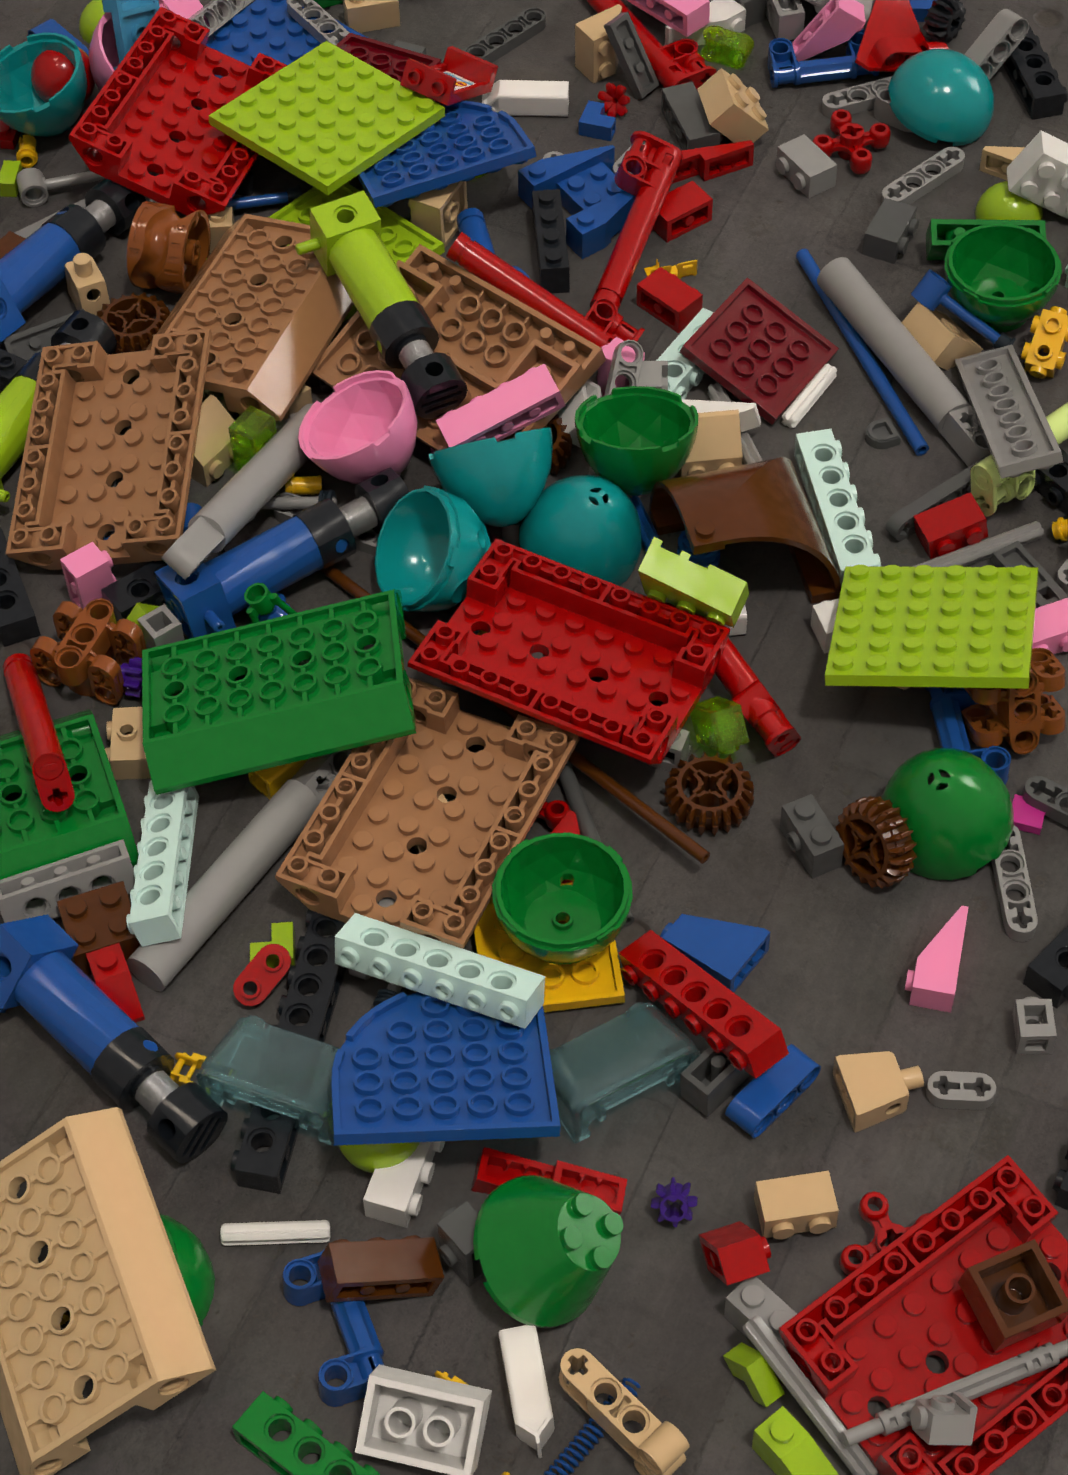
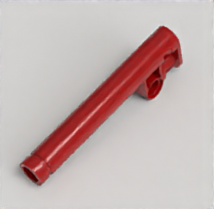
(671, 63)
(652, 174)
(598, 326)
(755, 700)
(38, 733)

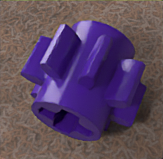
(132, 677)
(675, 1211)

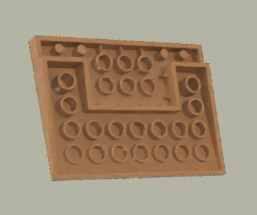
(481, 330)

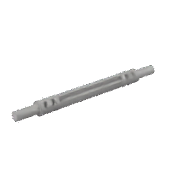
(971, 1386)

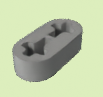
(961, 1090)

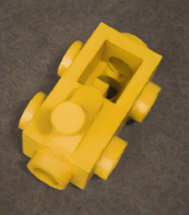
(1050, 334)

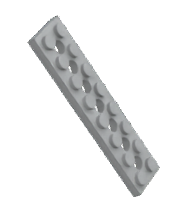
(1008, 412)

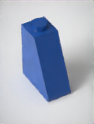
(719, 947)

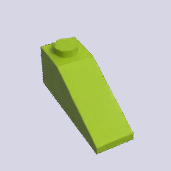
(789, 1447)

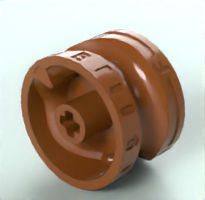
(166, 248)

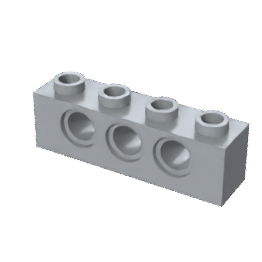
(74, 872)

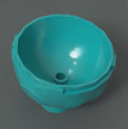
(429, 549)

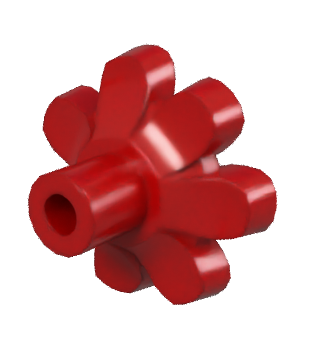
(614, 100)

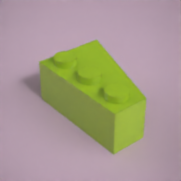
(691, 586)

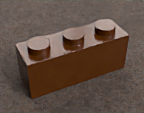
(380, 1269)

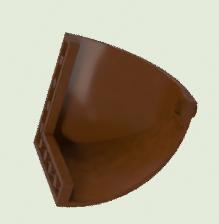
(745, 506)

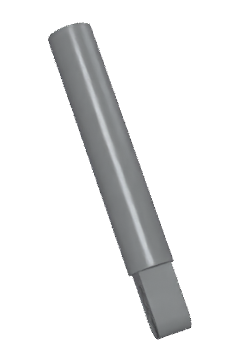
(904, 358)
(239, 499)
(239, 869)

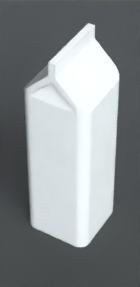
(529, 98)
(527, 1385)

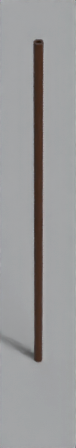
(575, 759)

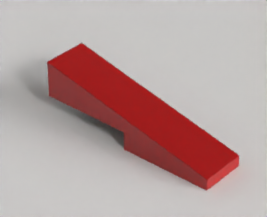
(715, 160)
(499, 1167)

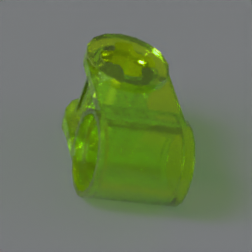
(728, 47)

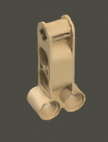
(656, 1448)

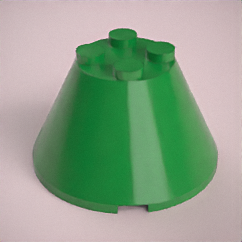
(545, 1249)

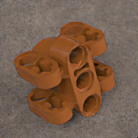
(89, 650)
(1019, 713)

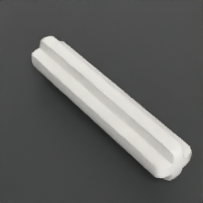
(809, 396)
(275, 1232)

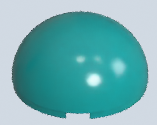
(942, 96)

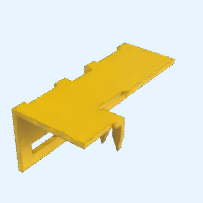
(680, 270)

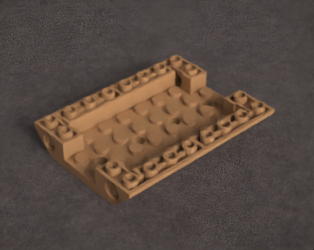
(280, 323)
(78, 453)
(389, 802)

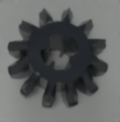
(944, 20)

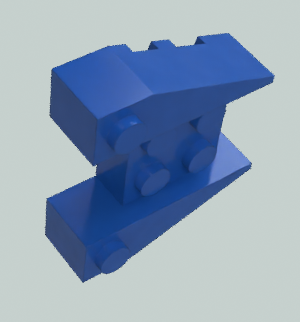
(586, 193)

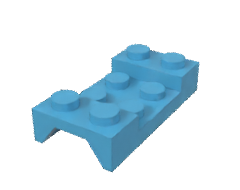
(129, 21)

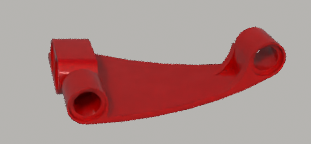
(892, 37)

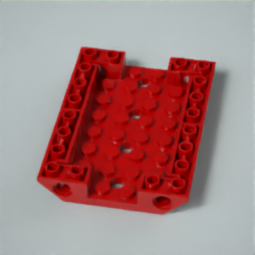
(154, 101)
(584, 632)
(905, 1303)

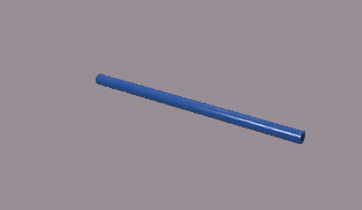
(867, 360)

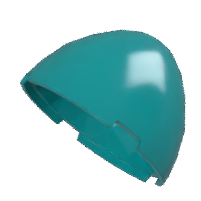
(19, 102)
(497, 477)
(583, 535)

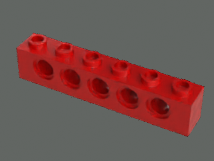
(703, 1004)

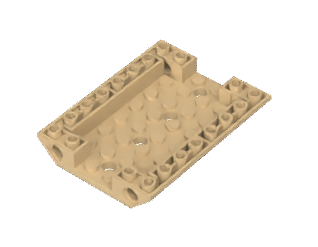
(105, 1266)

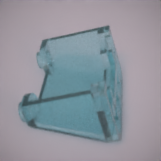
(617, 1064)
(273, 1072)

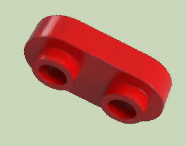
(262, 975)

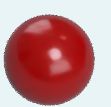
(52, 72)

